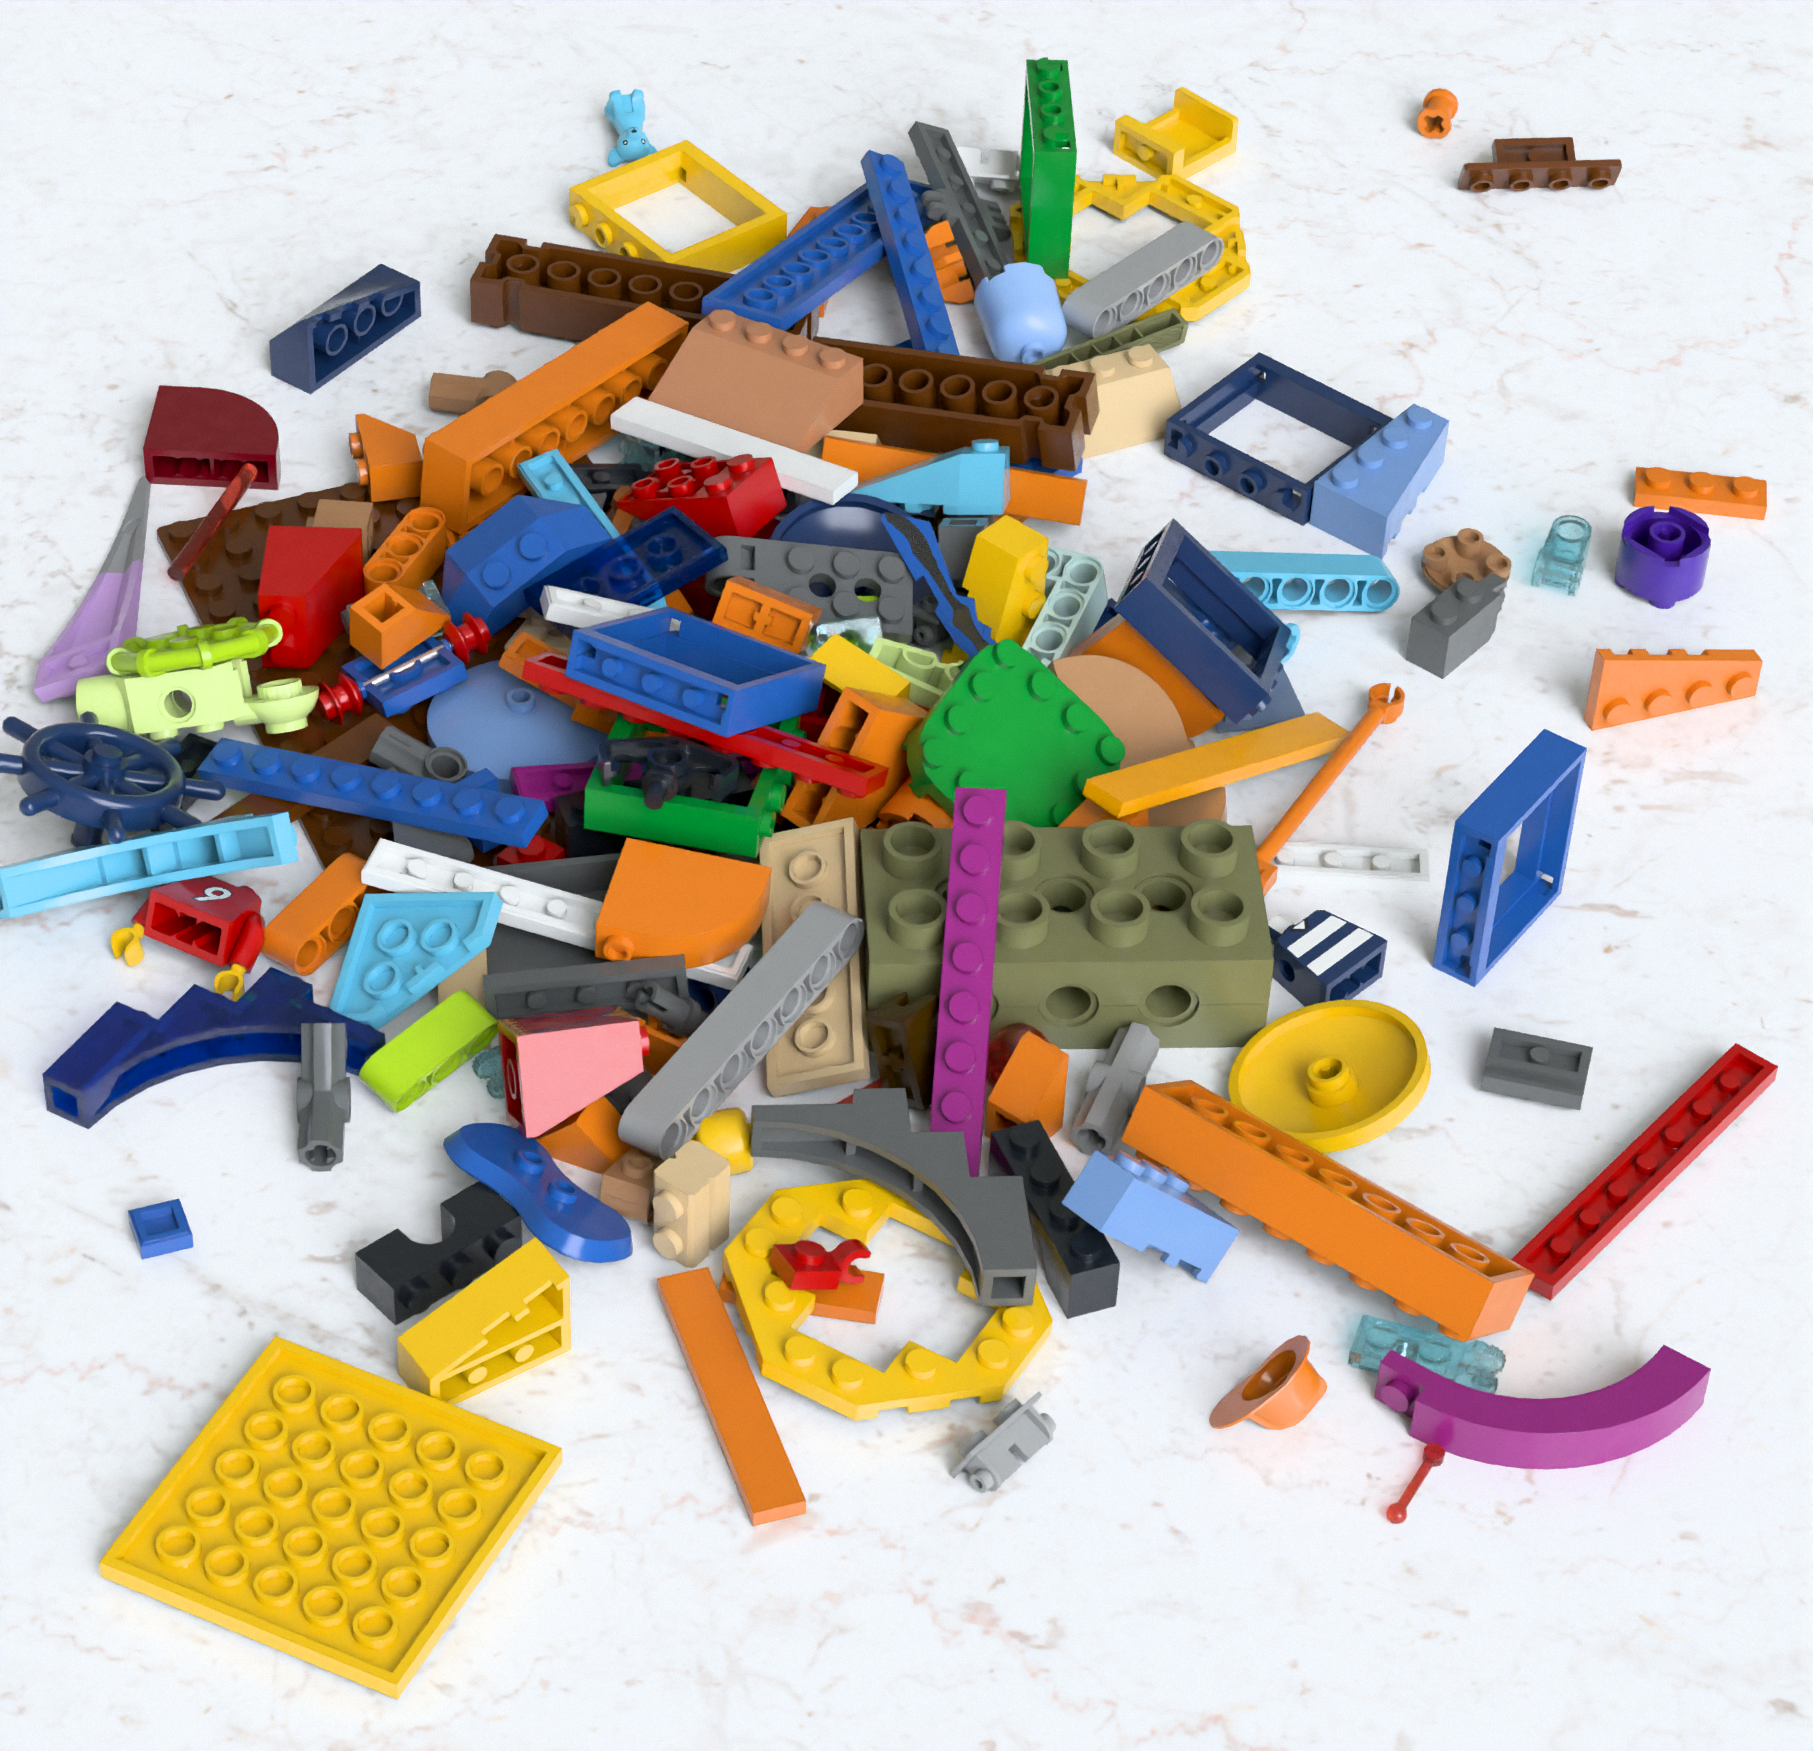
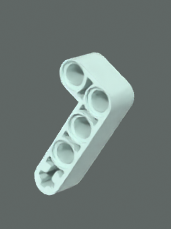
(1072, 607)

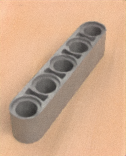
(1142, 280)

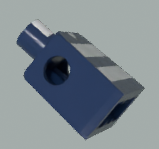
(1325, 957)

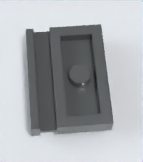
(1536, 1068)

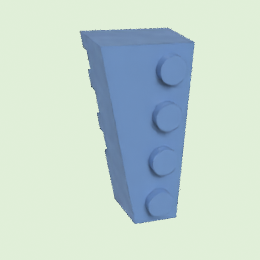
(1380, 481)

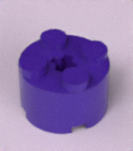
(1663, 555)

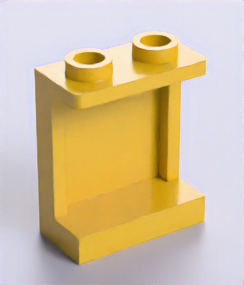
(1180, 140)

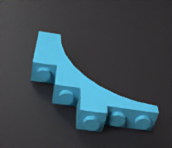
(146, 861)

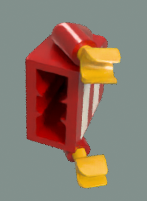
(203, 920)

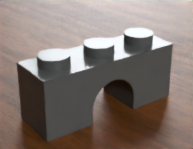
(957, 540)

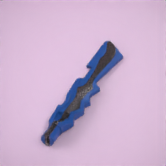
(924, 558)

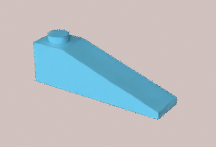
(962, 480)

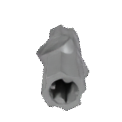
(1114, 1089)

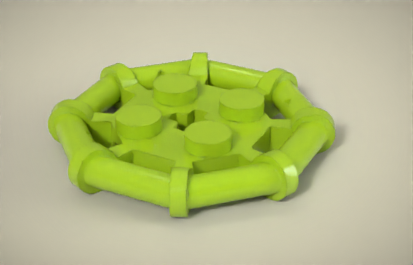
(194, 647)

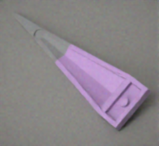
(106, 613)

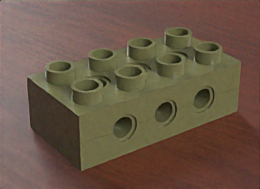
(1089, 929)

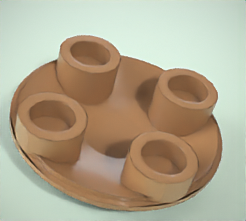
(1460, 556)

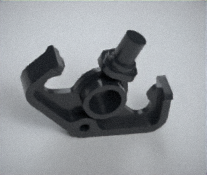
(667, 764)

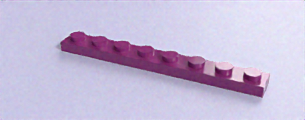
(968, 967)

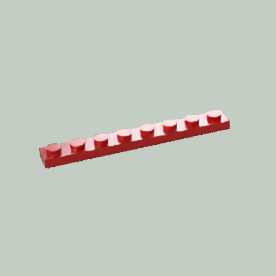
(764, 745)
(1644, 1169)

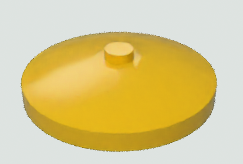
(1333, 1073)

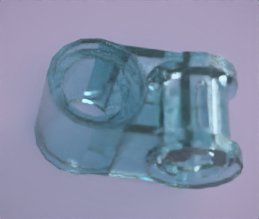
(1563, 554)

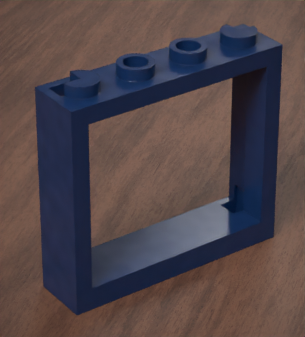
(1286, 391)
(1186, 640)

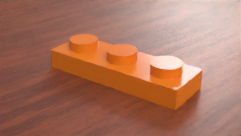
(1700, 492)

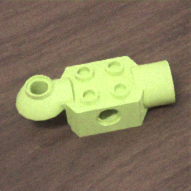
(216, 695)

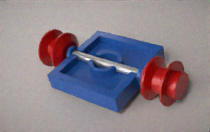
(415, 676)

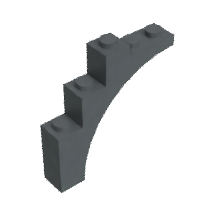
(930, 1170)

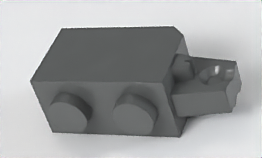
(1455, 624)

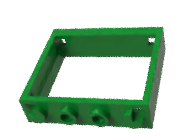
(1045, 167)
(683, 818)

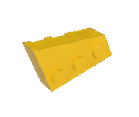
(1006, 581)
(491, 1328)

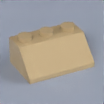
(1133, 398)

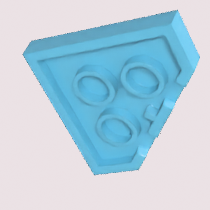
(409, 947)

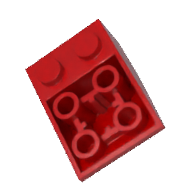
(717, 495)

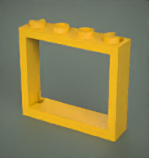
(757, 220)

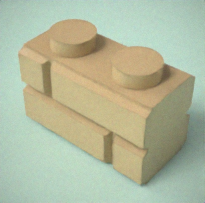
(691, 1204)

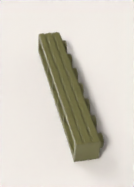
(1160, 331)

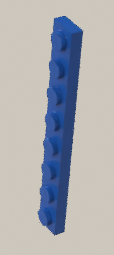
(908, 254)
(374, 792)

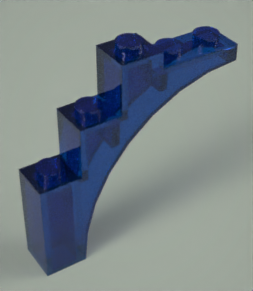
(200, 1031)

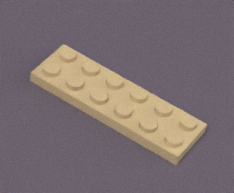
(831, 1036)

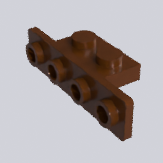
(1537, 164)

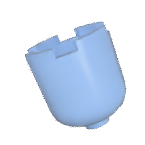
(1021, 314)

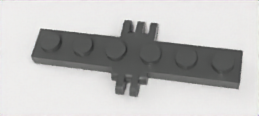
(973, 220)

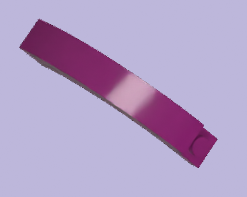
(1550, 1430)

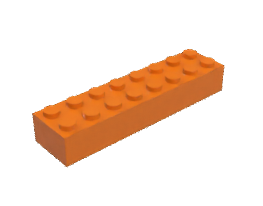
(559, 406)
(1328, 1210)

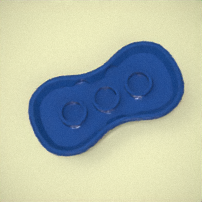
(540, 1192)

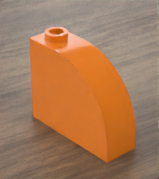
(1123, 642)
(868, 728)
(680, 904)

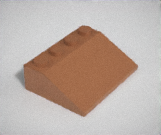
(761, 381)

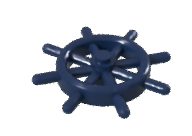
(102, 778)

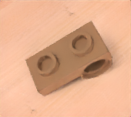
(630, 1185)

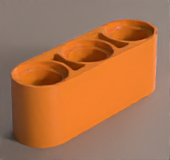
(409, 552)
(319, 917)

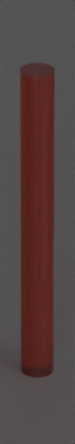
(212, 522)

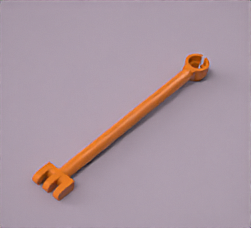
(1377, 713)

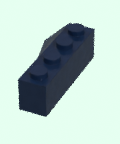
(345, 328)

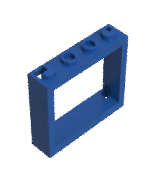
(693, 668)
(1477, 913)

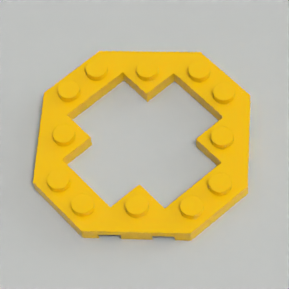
(1179, 199)
(917, 1375)

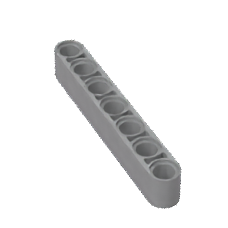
(741, 1030)

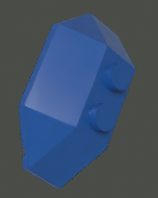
(512, 552)

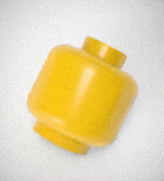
(728, 1135)

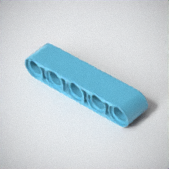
(1311, 578)

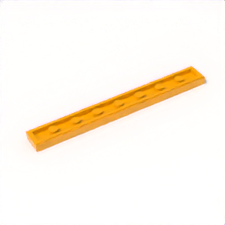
(1214, 764)

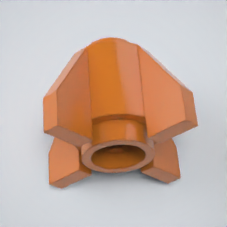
(948, 265)

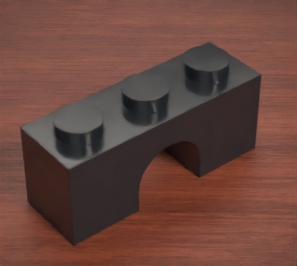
(410, 1276)

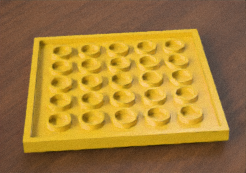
(333, 1515)

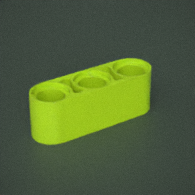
(429, 1050)

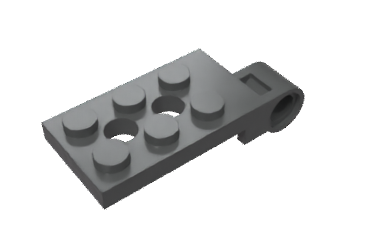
(795, 565)

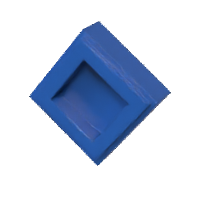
(160, 1229)

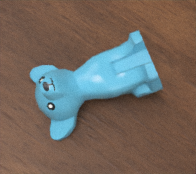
(627, 117)

